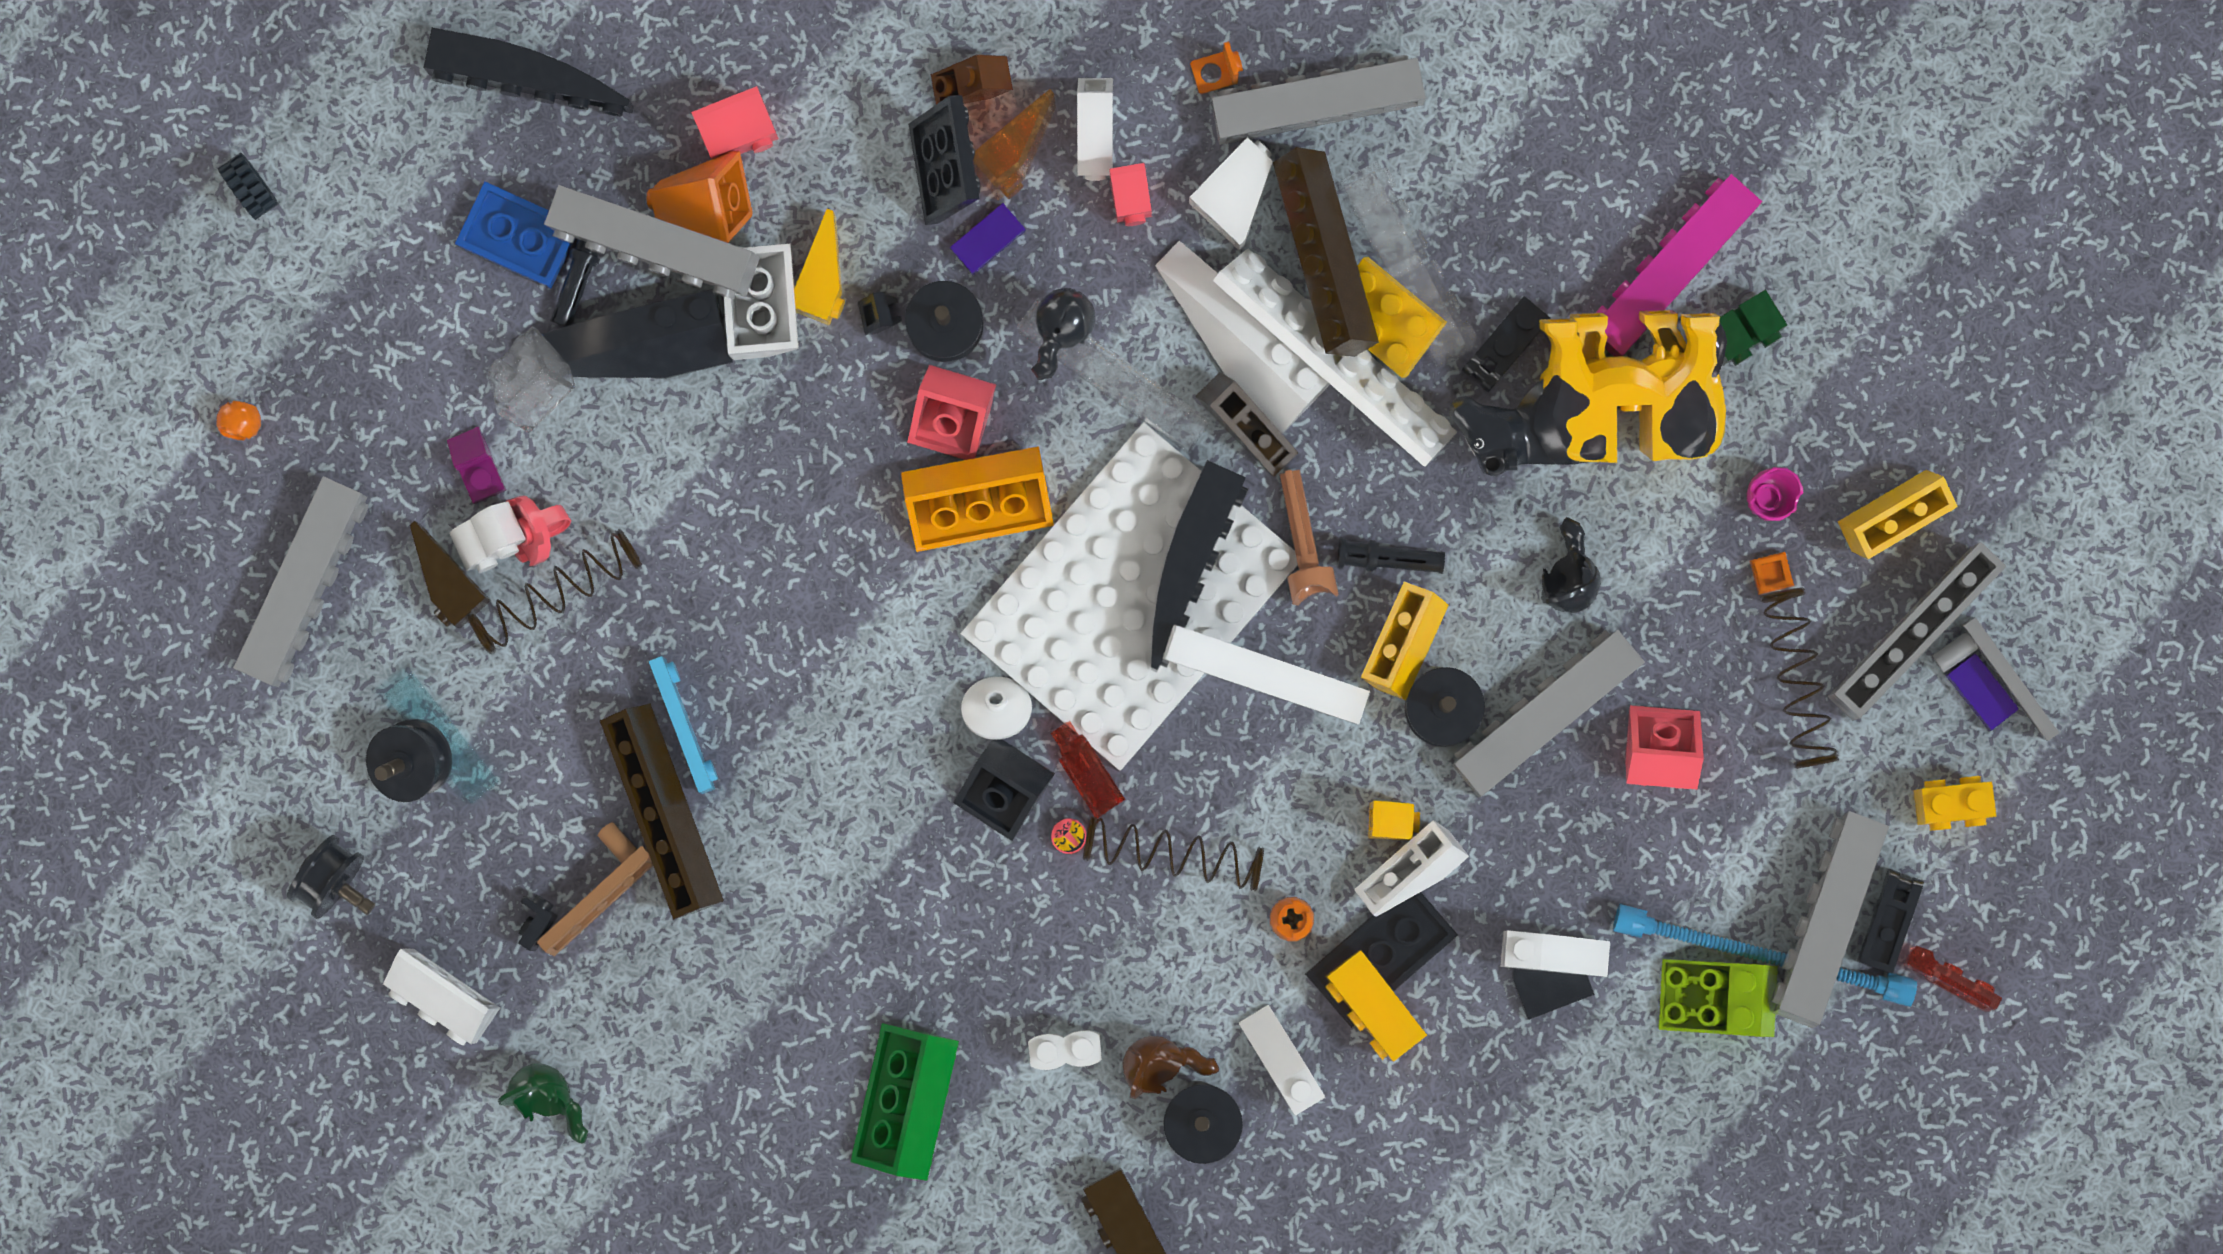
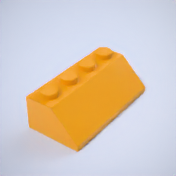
(977, 499)

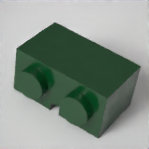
(1750, 325)

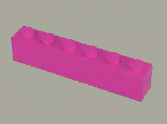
(1678, 262)

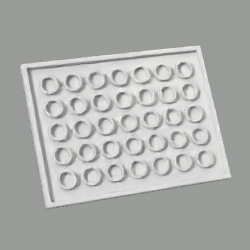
(1084, 600)

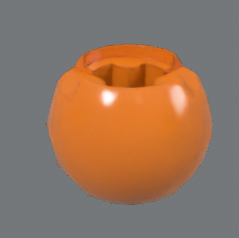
(238, 420)
(1299, 907)

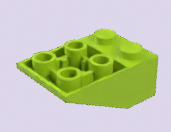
(1717, 998)

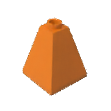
(705, 198)

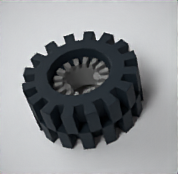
(248, 186)

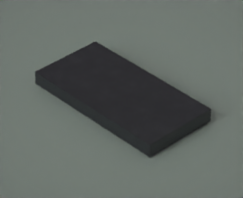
(1393, 943)

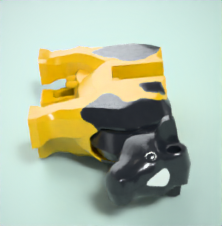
(1575, 403)

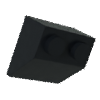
(1003, 788)

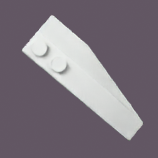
(1239, 343)

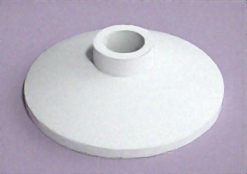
(997, 720)

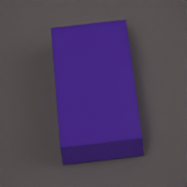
(987, 239)
(1982, 692)

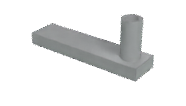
(1977, 638)

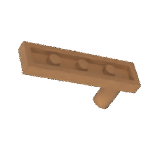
(634, 865)

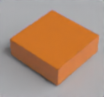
(1771, 573)

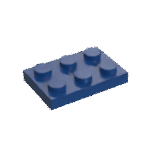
(513, 235)

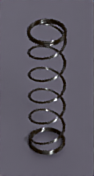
(1779, 597)
(487, 640)
(1255, 867)

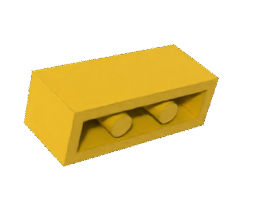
(1897, 514)
(1404, 640)
(1374, 1007)

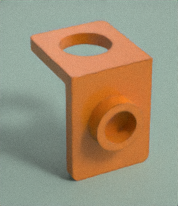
(1227, 61)

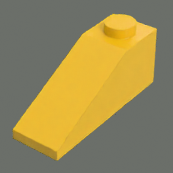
(819, 283)

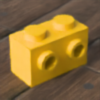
(1944, 804)

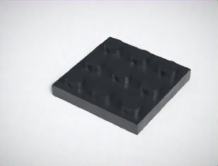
(944, 160)

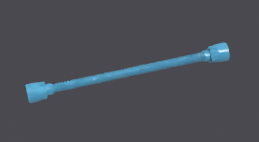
(1636, 922)

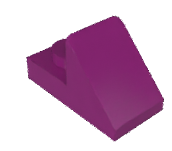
(476, 465)

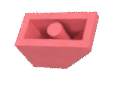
(1130, 194)

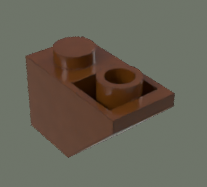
(973, 78)

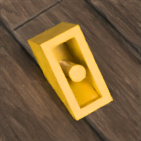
(1392, 820)

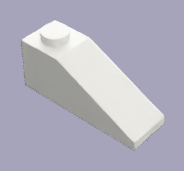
(1412, 869)
(1555, 953)
(1281, 1060)

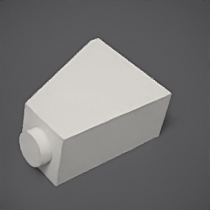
(1095, 128)
(1234, 191)

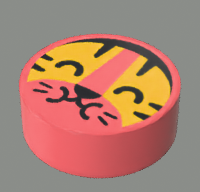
(1068, 836)

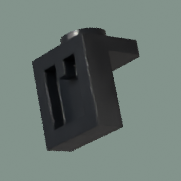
(536, 927)

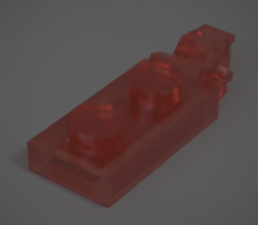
(1086, 771)
(1950, 979)

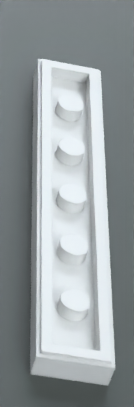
(1266, 674)

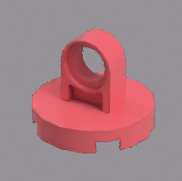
(537, 528)

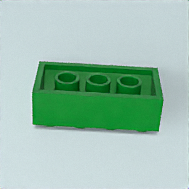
(904, 1102)

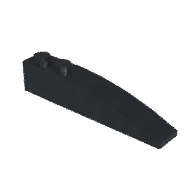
(647, 340)

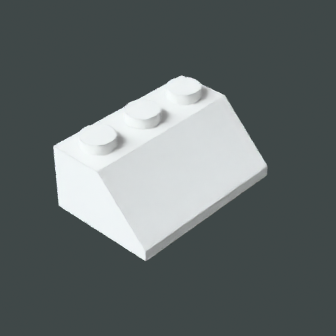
(766, 318)
(439, 996)

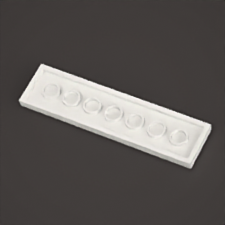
(1357, 378)

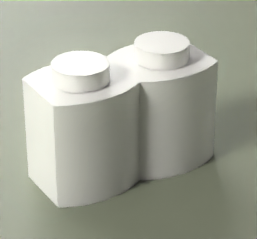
(487, 537)
(1076, 1049)

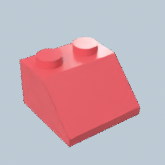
(736, 124)
(951, 413)
(1664, 747)

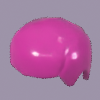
(1774, 493)

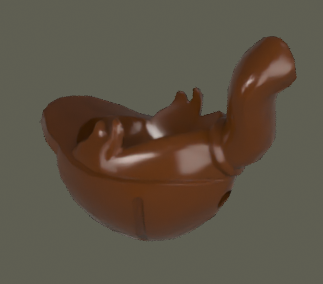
(1158, 1060)

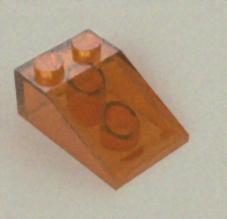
(1010, 152)

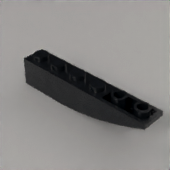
(516, 71)
(1193, 550)

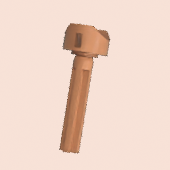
(1310, 577)

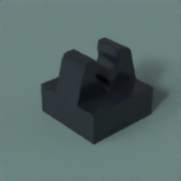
(876, 313)

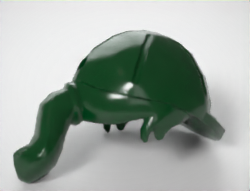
(544, 1092)

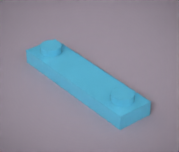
(701, 770)

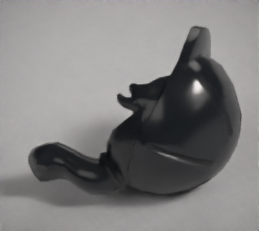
(1062, 322)
(1574, 578)

